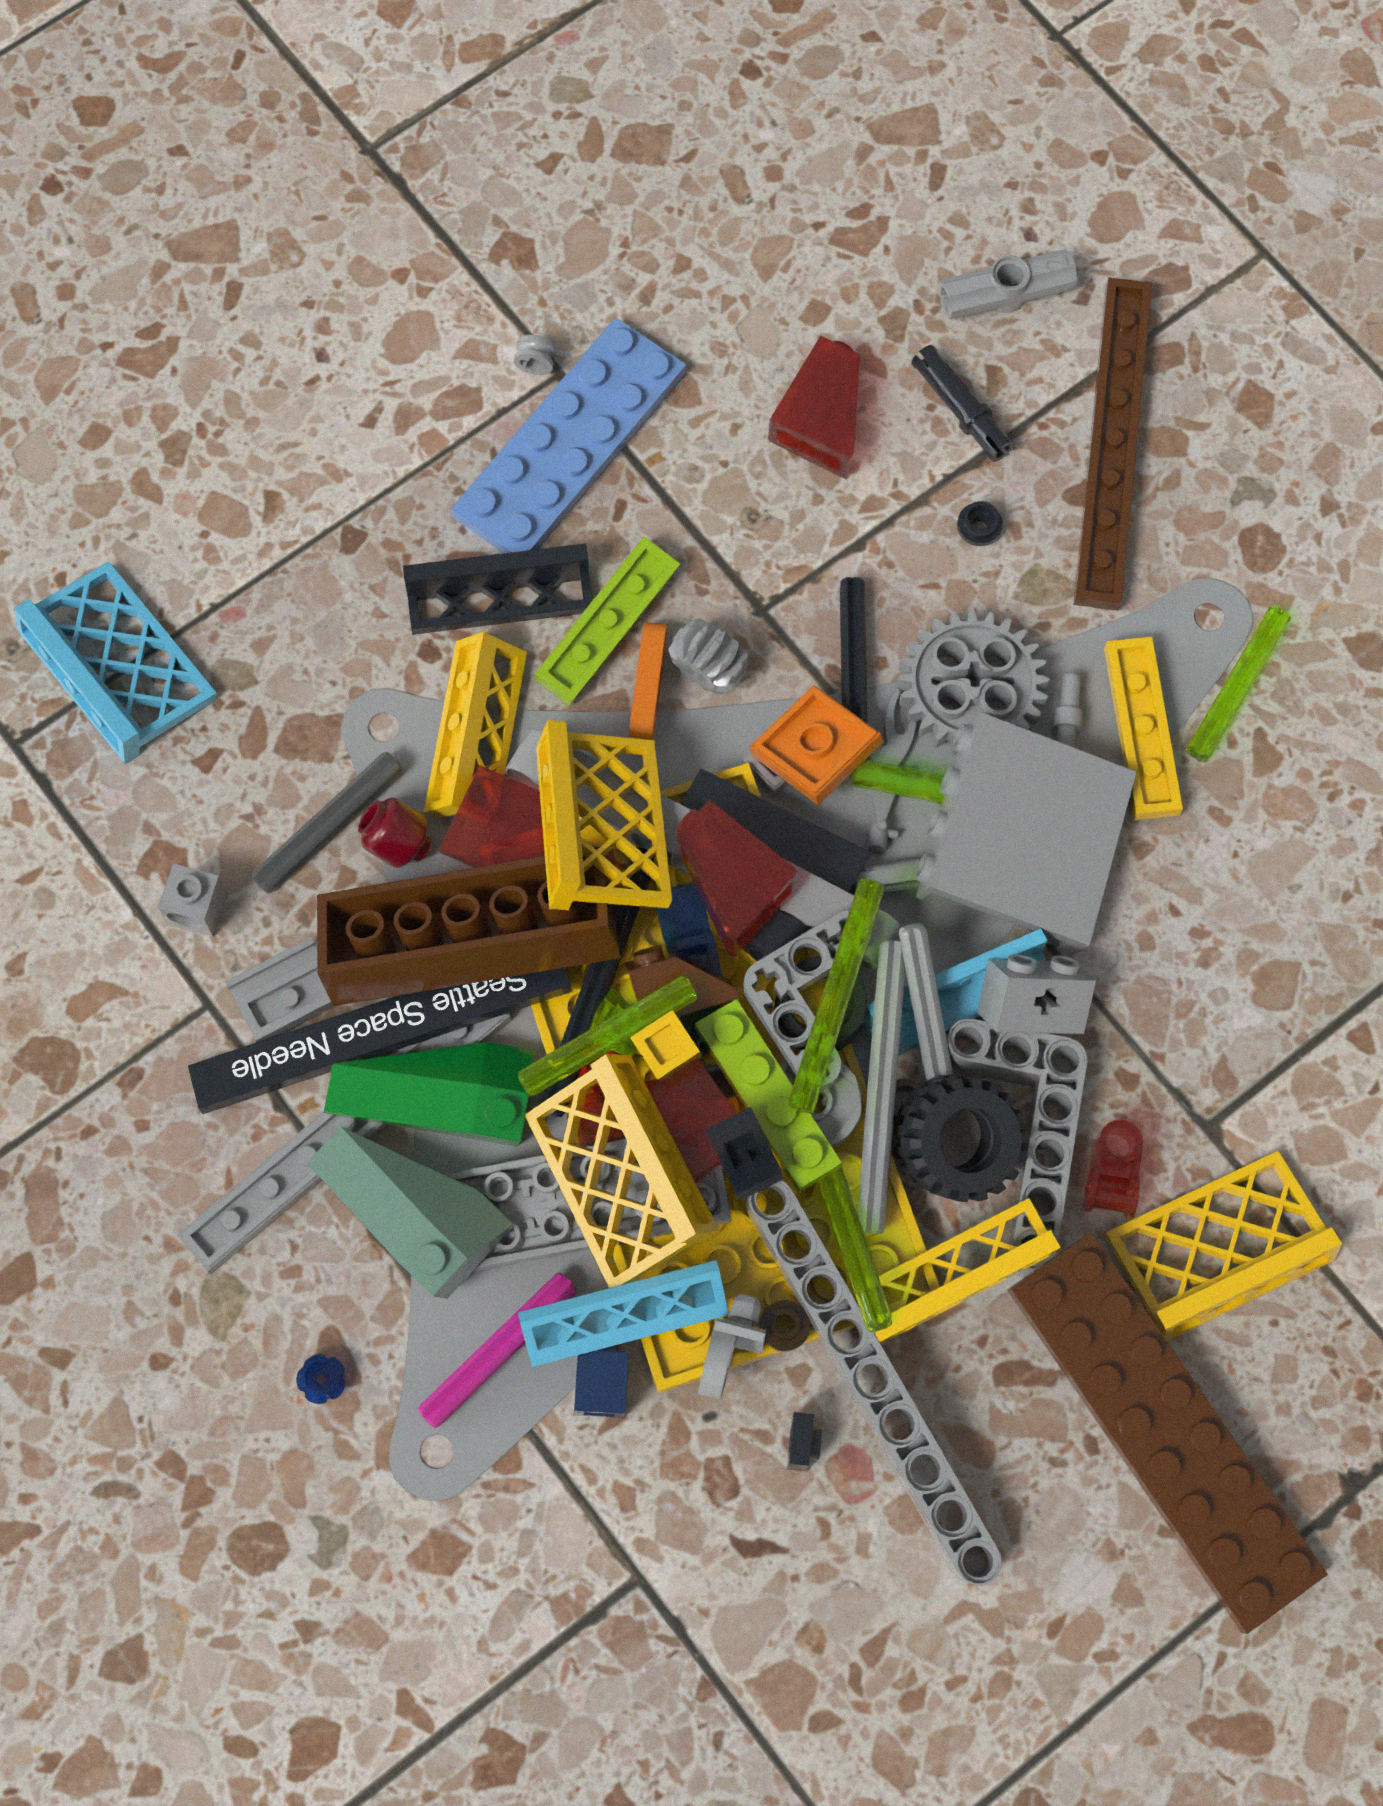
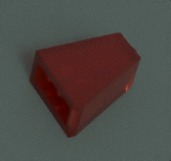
(820, 408)
(734, 874)

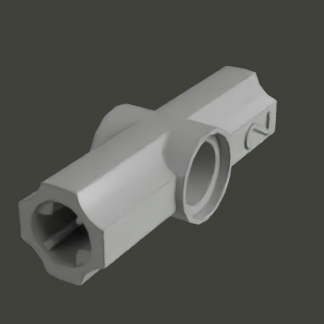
(984, 288)

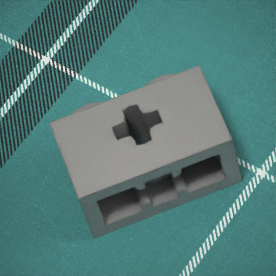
(1036, 995)

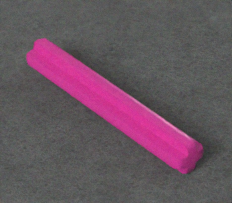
(489, 1356)

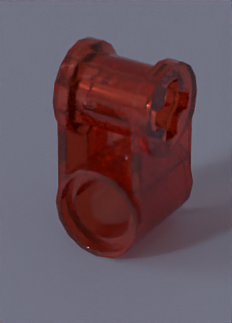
(1114, 1179)

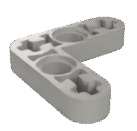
(791, 982)

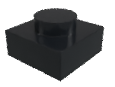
(803, 1442)

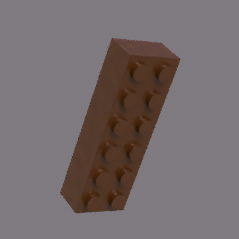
(455, 931)

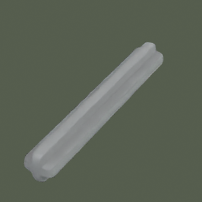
(925, 1001)

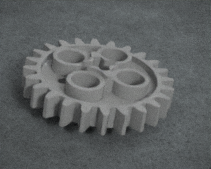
(970, 644)

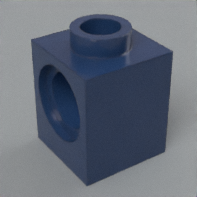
(601, 1383)

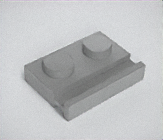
(280, 991)

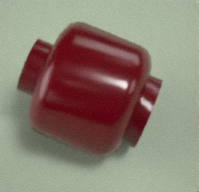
(394, 832)

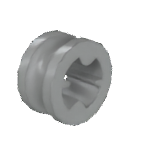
(535, 354)

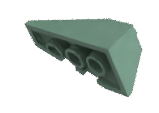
(416, 1213)

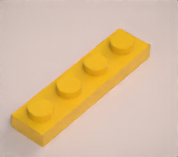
(1143, 727)

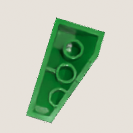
(446, 1091)

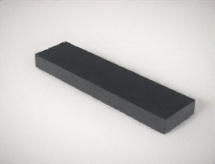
(782, 831)

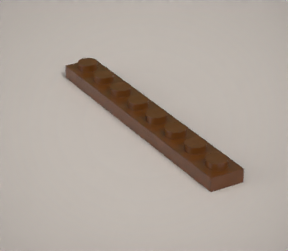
(1113, 445)

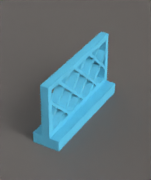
(82, 682)

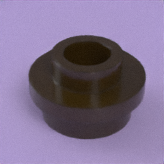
(789, 1341)

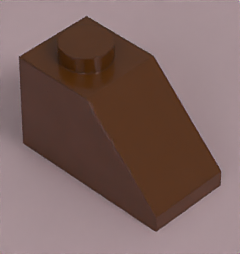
(656, 968)

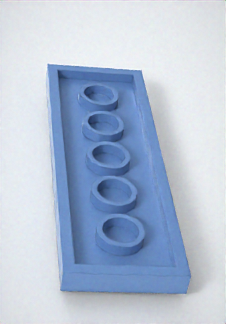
(569, 440)

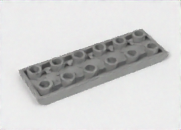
(542, 1218)

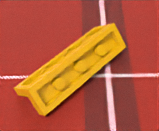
(465, 716)
(973, 1281)

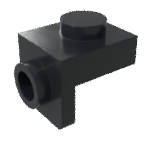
(744, 1153)

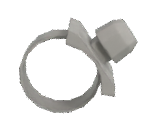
(727, 1334)

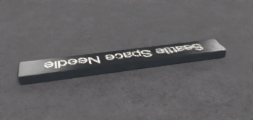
(364, 1035)

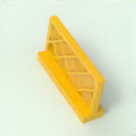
(562, 828)
(657, 1158)
(1253, 1275)

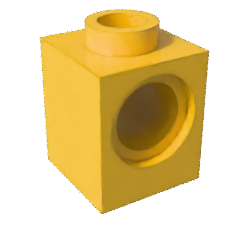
(666, 1046)

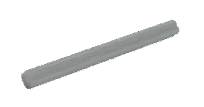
(881, 1088)

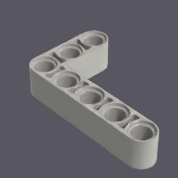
(1043, 1131)

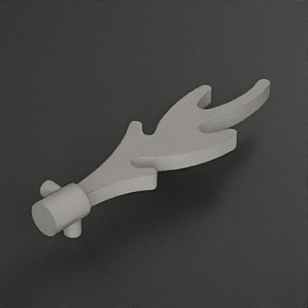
(892, 753)

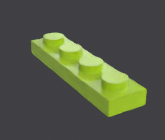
(606, 621)
(767, 1090)

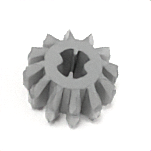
(708, 656)

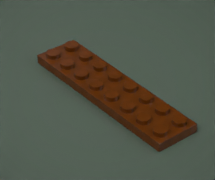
(1167, 1433)

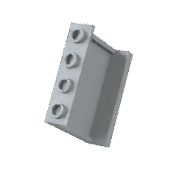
(1026, 830)

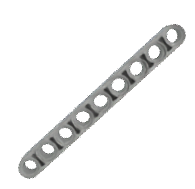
(810, 904)
(892, 1396)

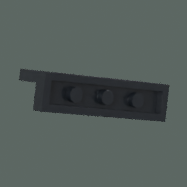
(493, 574)

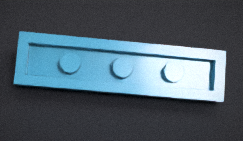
(960, 988)
(623, 1313)

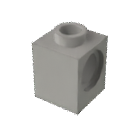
(193, 900)

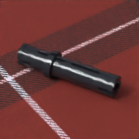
(973, 416)

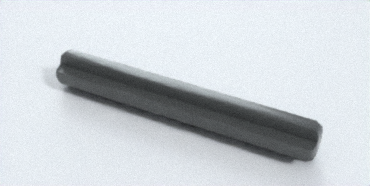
(326, 822)

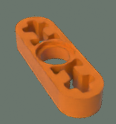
(648, 681)

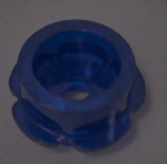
(316, 1366)

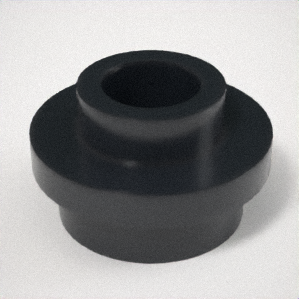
(984, 513)

